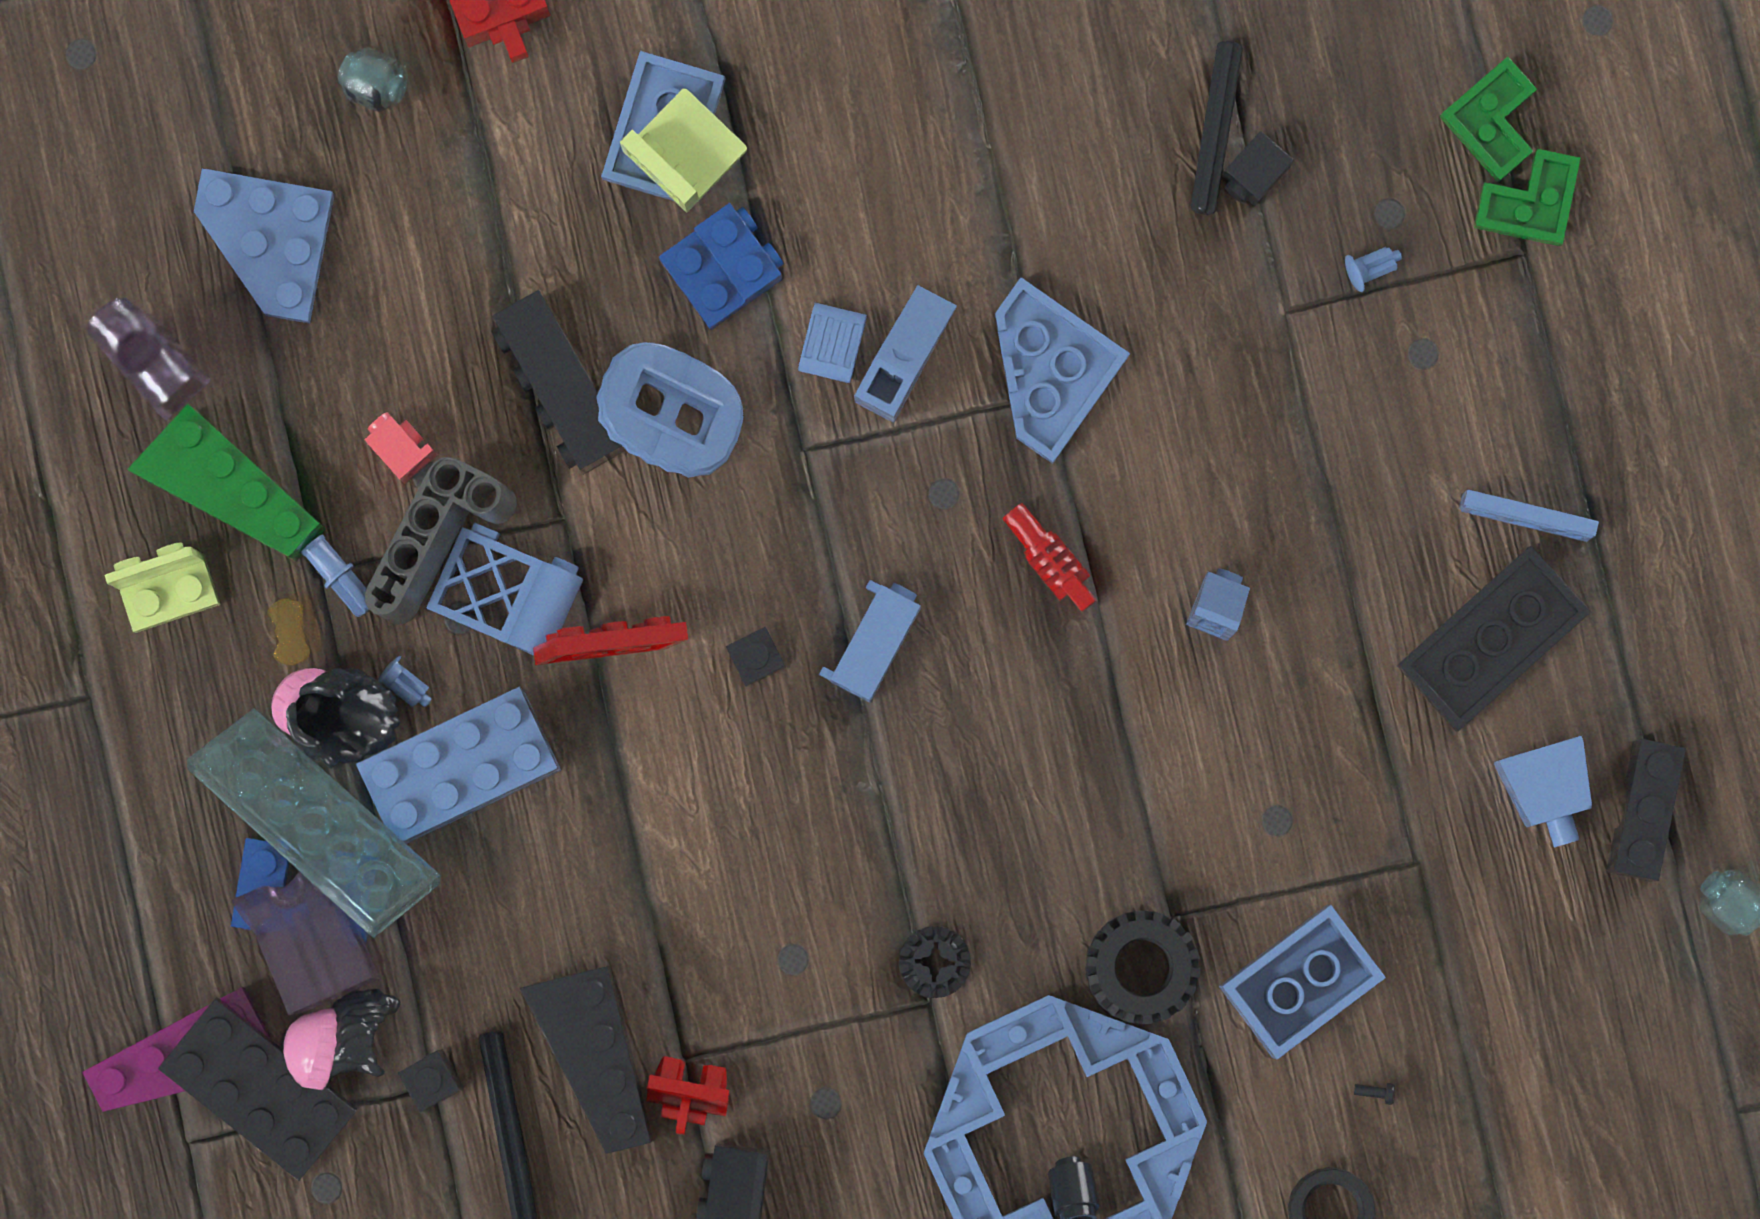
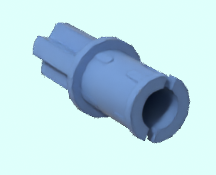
(337, 574)

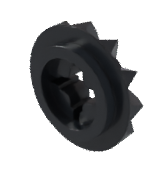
(949, 977)

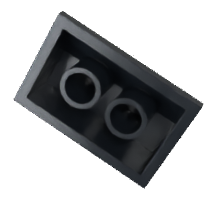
(736, 1183)

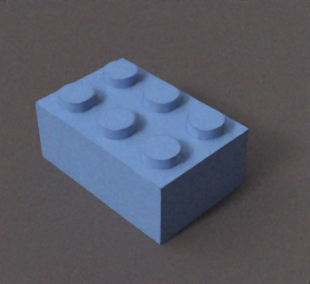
(1302, 981)

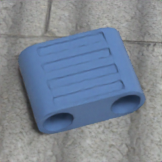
(832, 342)

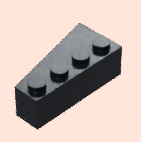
(592, 1047)

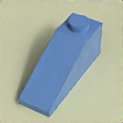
(1219, 604)

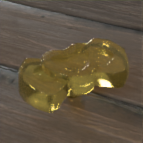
(289, 631)

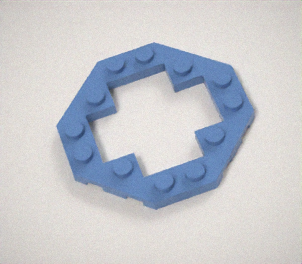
(1098, 1045)

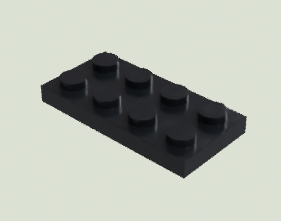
(1493, 638)
(249, 1087)

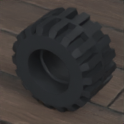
(1182, 973)

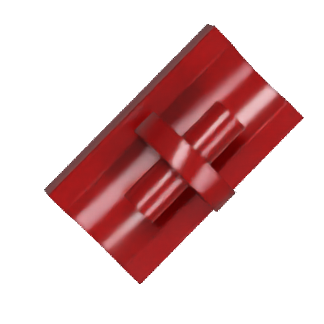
(687, 1100)

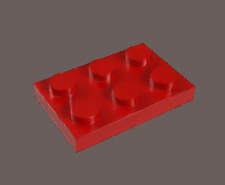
(610, 640)

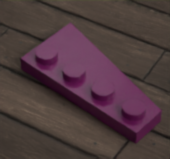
(134, 1072)

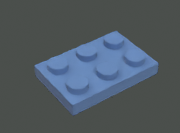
(650, 90)

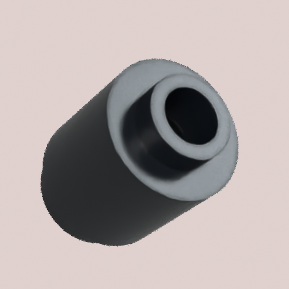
(1073, 1189)

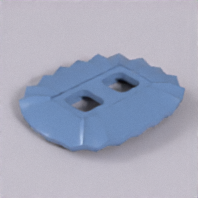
(681, 382)

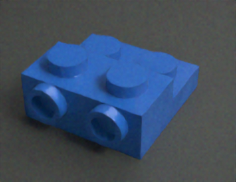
(722, 265)

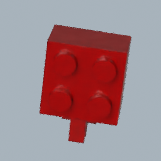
(499, 22)

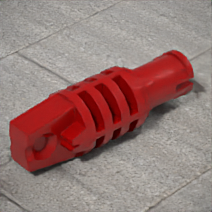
(1050, 558)

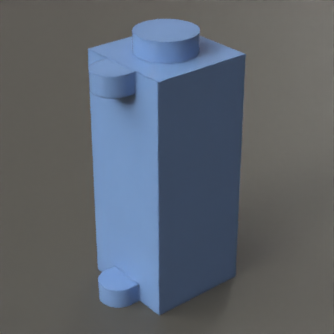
(875, 641)

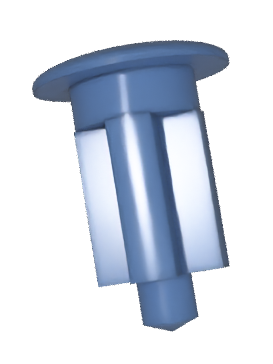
(1371, 266)
(404, 684)

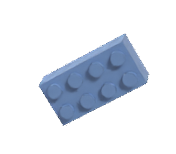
(459, 766)

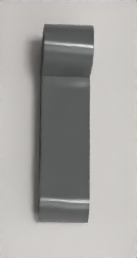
(436, 542)

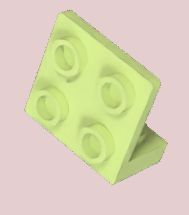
(684, 149)
(164, 586)

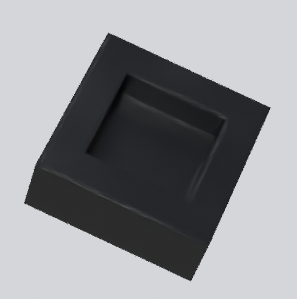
(755, 656)

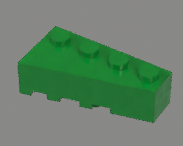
(215, 476)

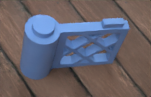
(541, 598)

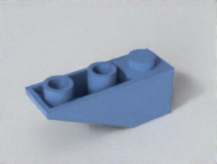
(904, 354)

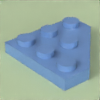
(269, 237)
(1051, 367)

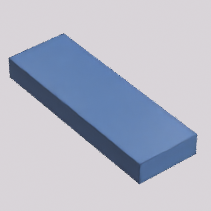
(1528, 515)

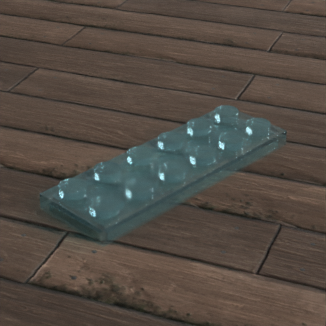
(313, 822)

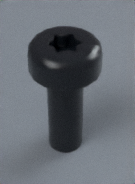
(1376, 1092)

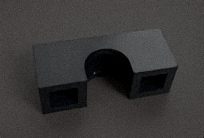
(1648, 811)

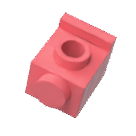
(399, 446)

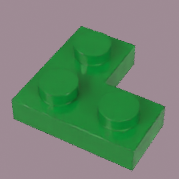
(1481, 123)
(1536, 213)

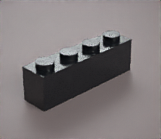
(558, 379)

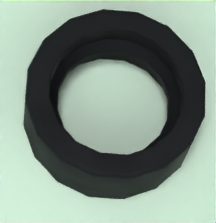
(1327, 1176)

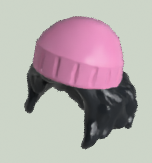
(335, 714)
(337, 1038)

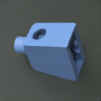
(1549, 787)

